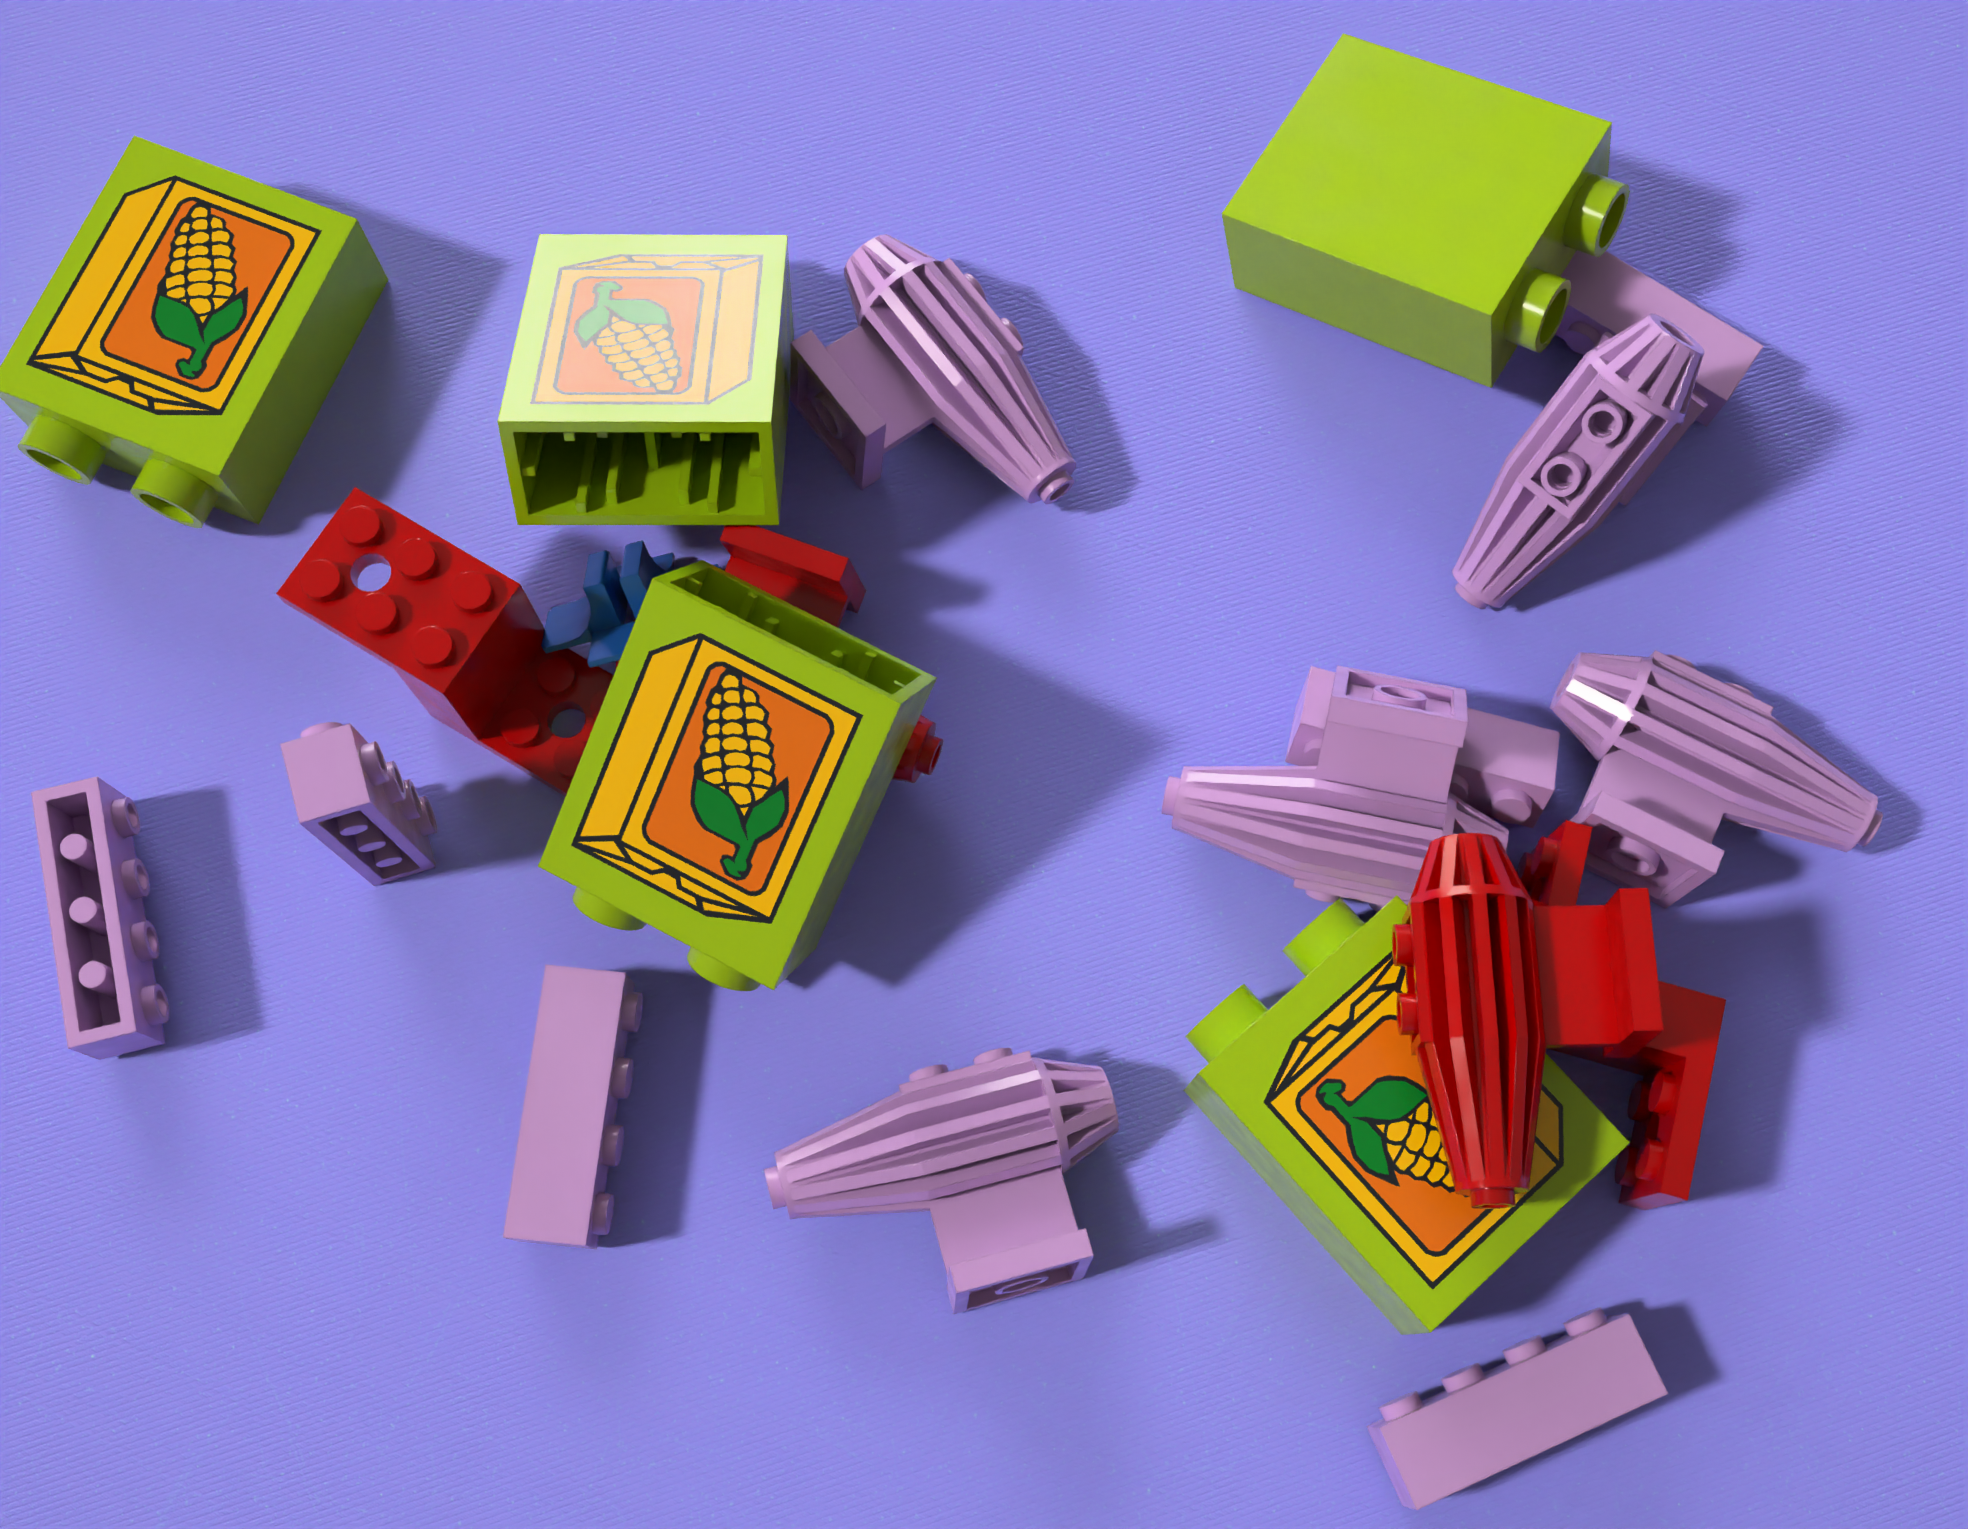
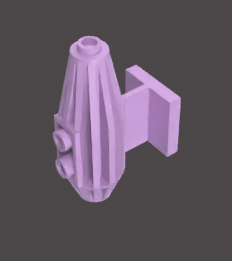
(925, 357)
(1582, 456)
(1681, 759)
(1362, 813)
(977, 1153)

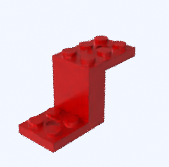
(452, 634)
(1673, 1065)

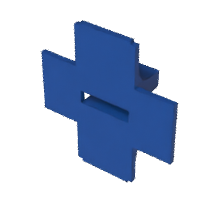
(602, 612)

